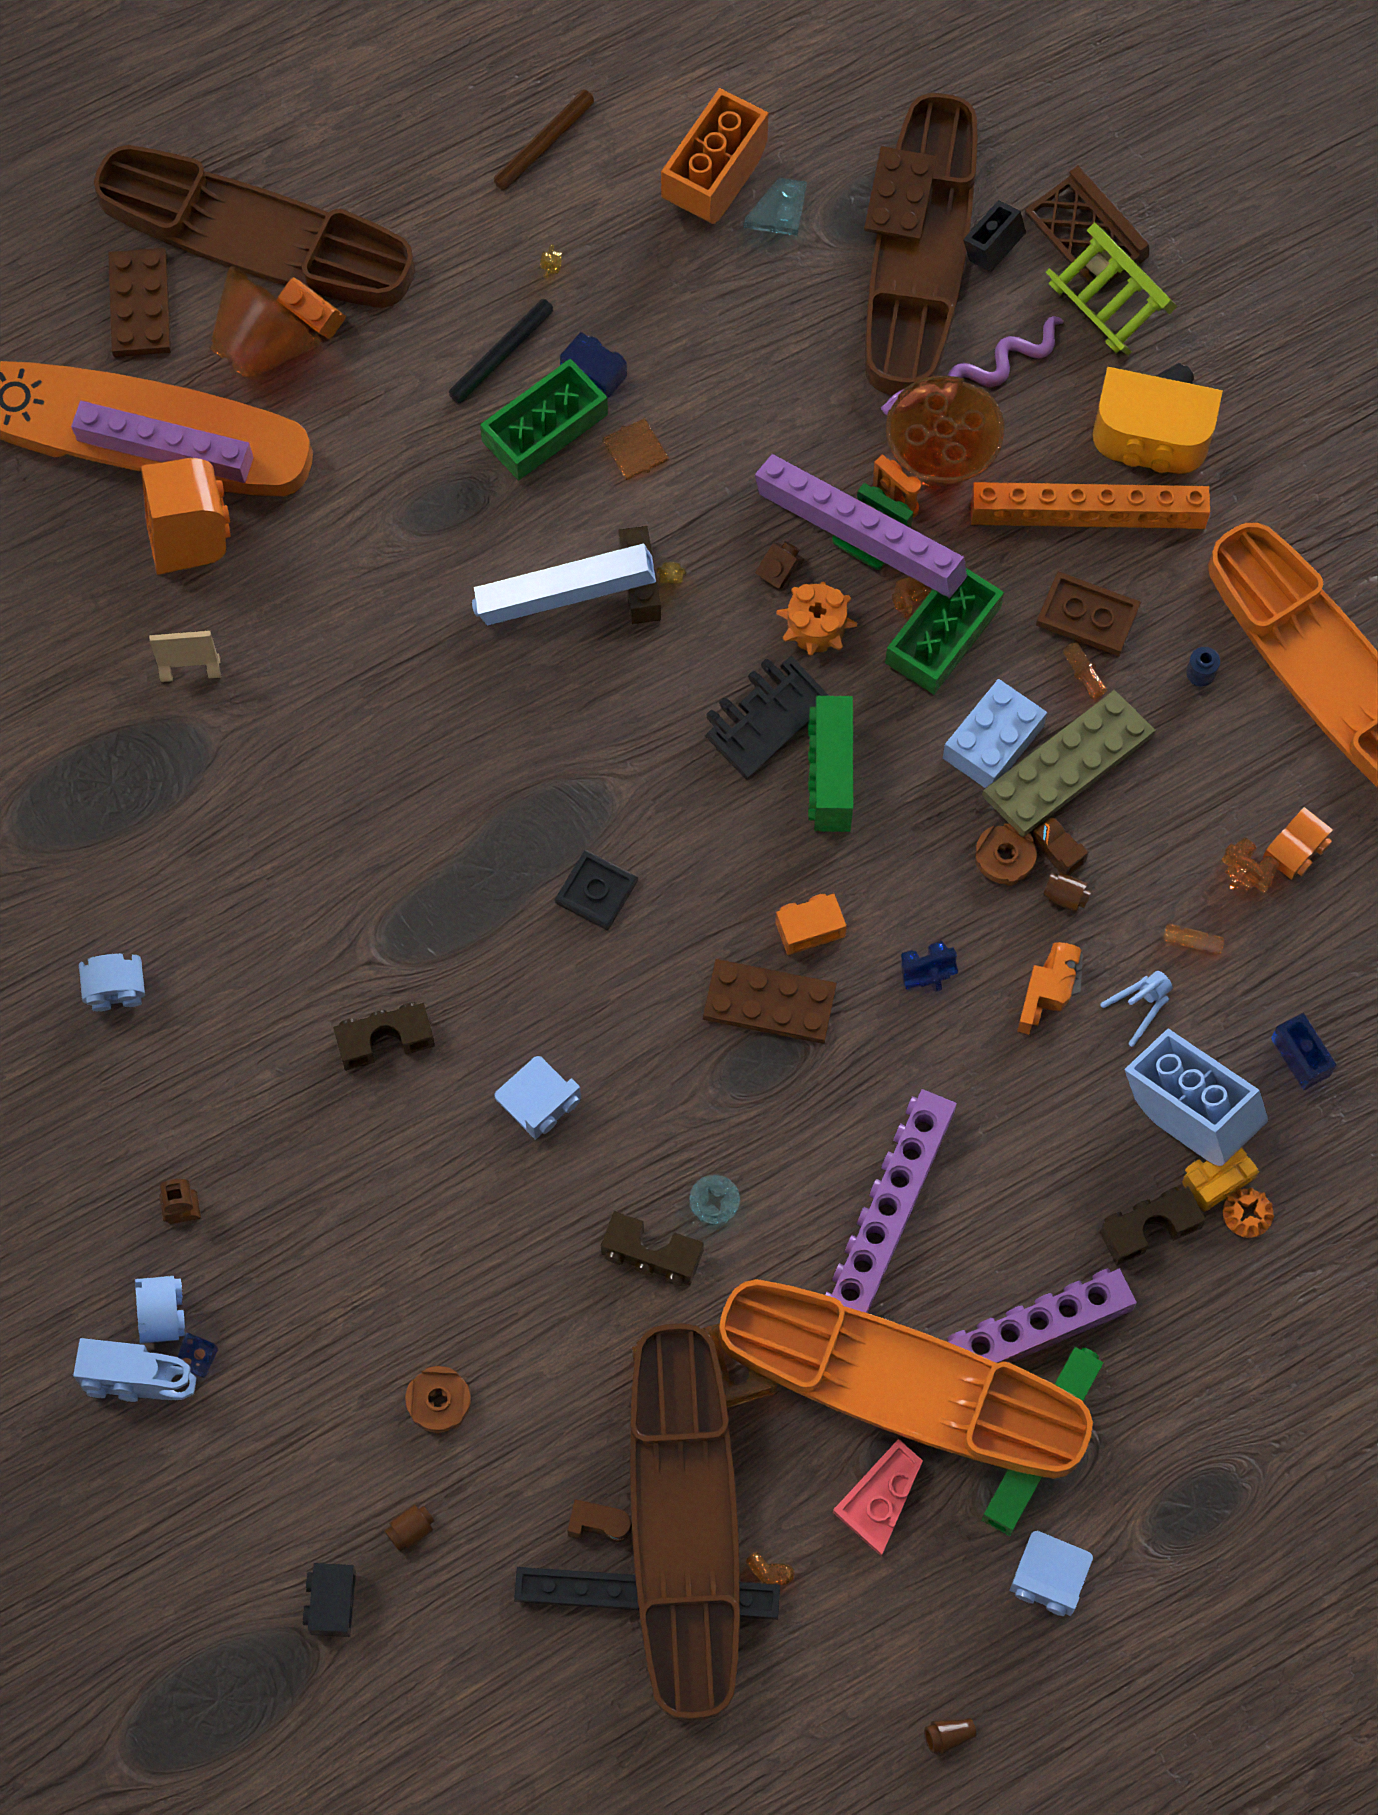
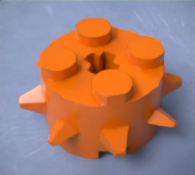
(817, 617)

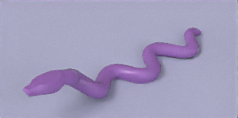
(1002, 370)

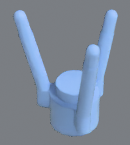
(1152, 989)

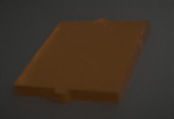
(635, 449)

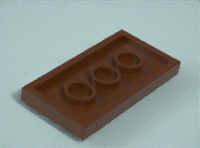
(139, 302)
(769, 1001)

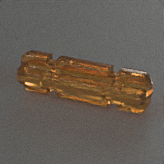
(1193, 939)

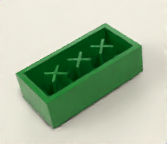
(544, 419)
(943, 631)
(831, 763)

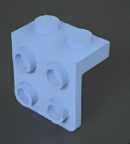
(538, 1096)
(1051, 1573)

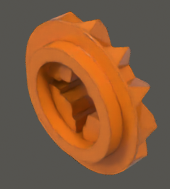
(1251, 1226)

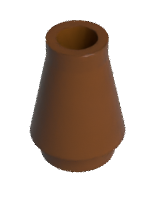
(947, 1734)

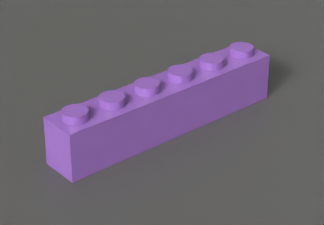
(160, 440)

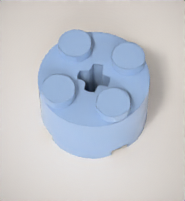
(111, 981)
(157, 1309)

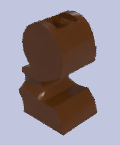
(178, 1201)

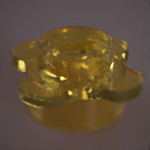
(551, 261)
(671, 573)

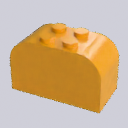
(1155, 421)

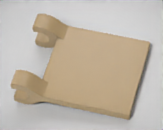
(185, 650)

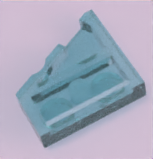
(779, 208)

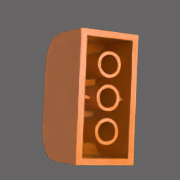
(716, 157)
(184, 514)

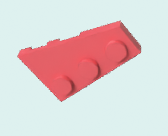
(879, 1496)

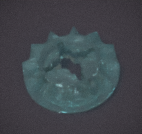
(718, 1186)

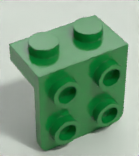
(878, 500)

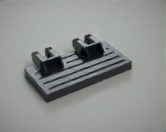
(770, 718)

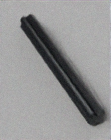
(501, 350)

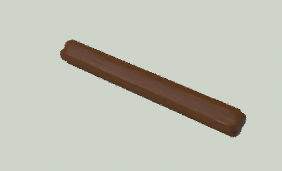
(543, 139)

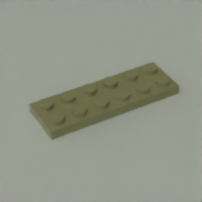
(1068, 763)

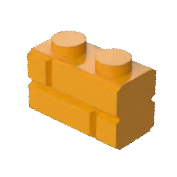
(1215, 1183)

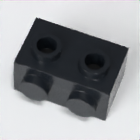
(994, 235)
(331, 1599)

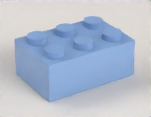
(994, 734)

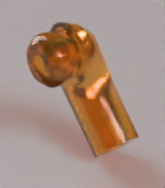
(770, 1573)

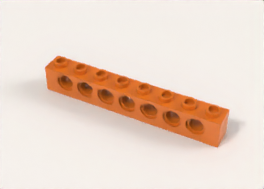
(1090, 505)

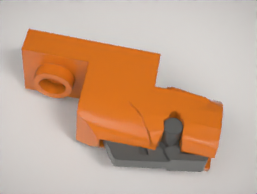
(1052, 984)

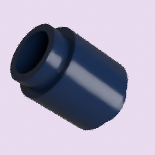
(1203, 666)

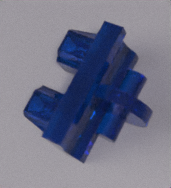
(929, 969)

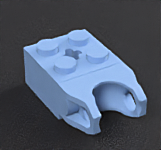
(130, 1372)

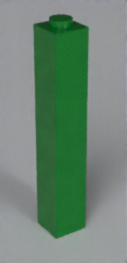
(1019, 1487)

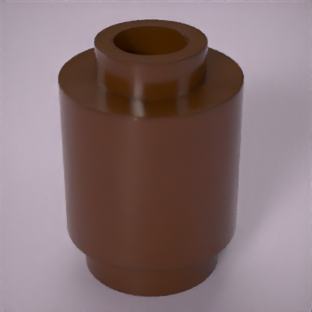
(1067, 891)
(410, 1527)

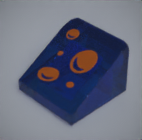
(197, 1354)

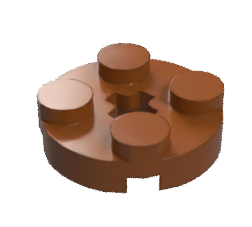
(1001, 870)
(426, 1385)

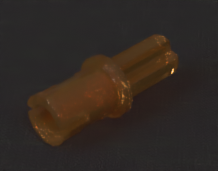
(1084, 670)

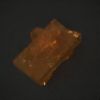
(1247, 871)

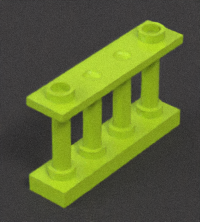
(1118, 262)

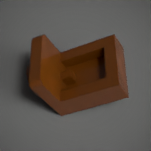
(779, 563)

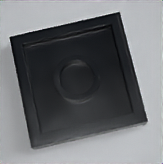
(596, 890)

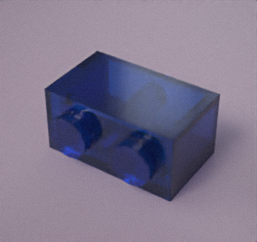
(602, 366)
(1303, 1051)

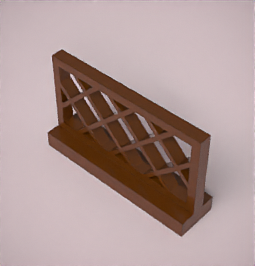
(1101, 208)

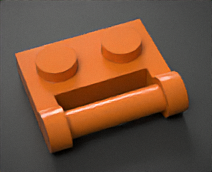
(892, 481)

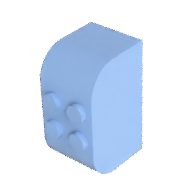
(1195, 1098)

